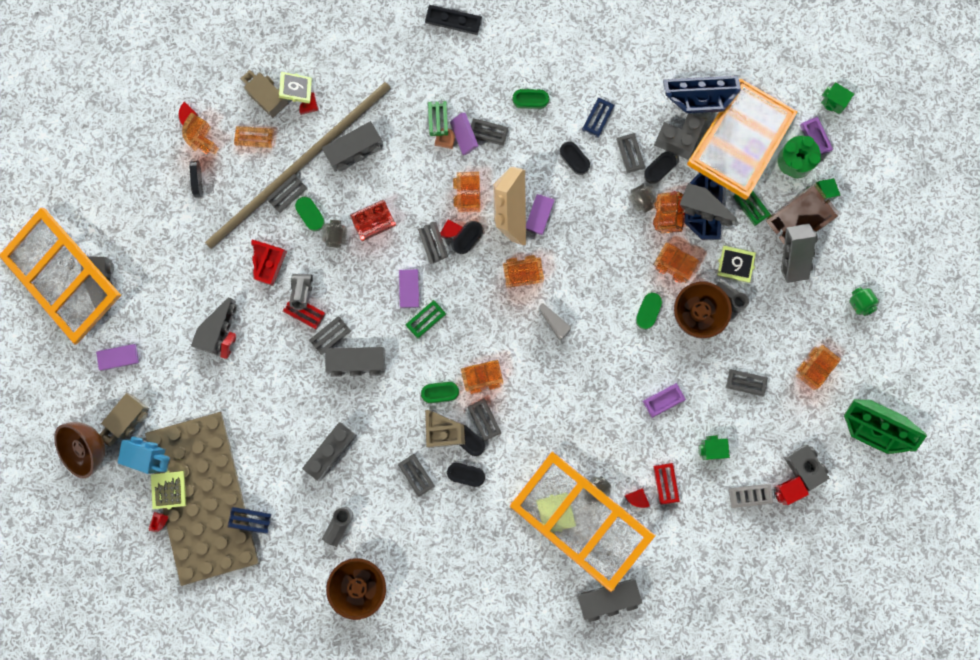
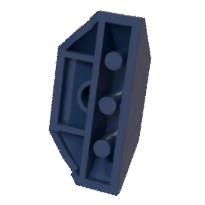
(702, 93)
(703, 228)

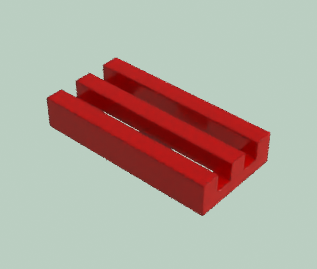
(318, 320)
(658, 483)

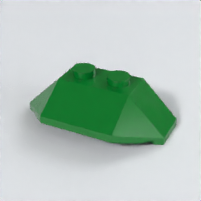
(882, 427)

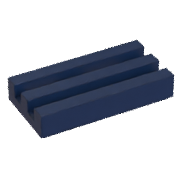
(591, 131)
(264, 530)

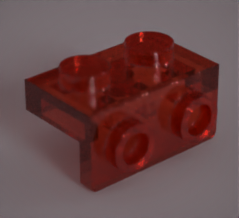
(372, 220)

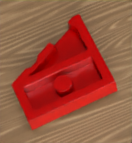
(266, 262)

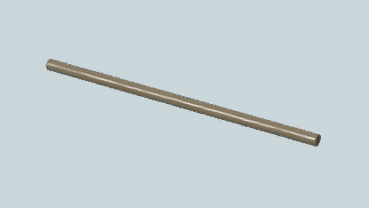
(297, 165)

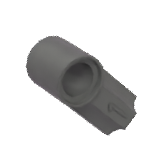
(300, 290)
(732, 295)
(337, 527)

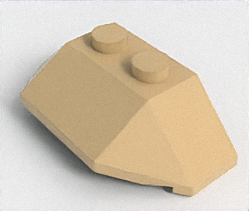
(511, 205)

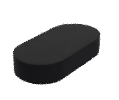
(574, 158)
(659, 168)
(196, 179)
(467, 237)
(473, 443)
(466, 474)

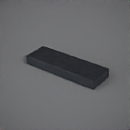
(453, 19)

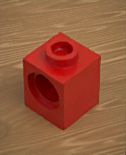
(790, 491)

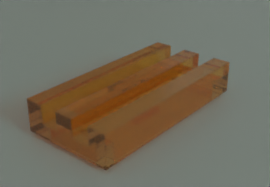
(269, 138)

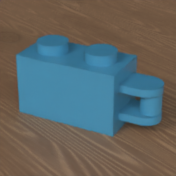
(143, 456)

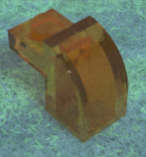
(194, 134)

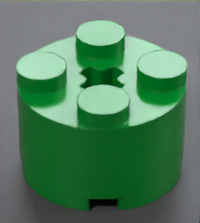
(799, 156)

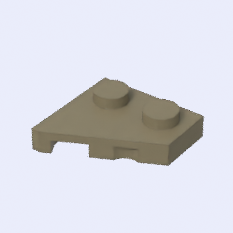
(442, 431)

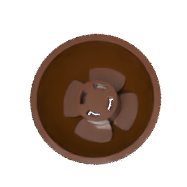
(705, 300)
(79, 448)
(347, 596)

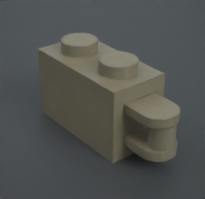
(263, 92)
(123, 419)

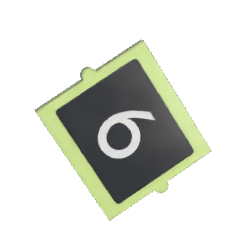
(295, 87)
(736, 264)

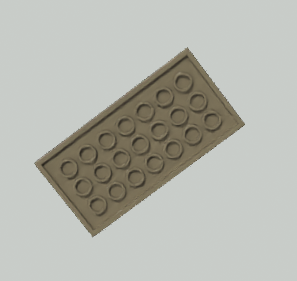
(199, 530)

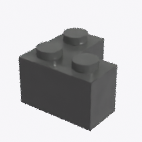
(680, 140)

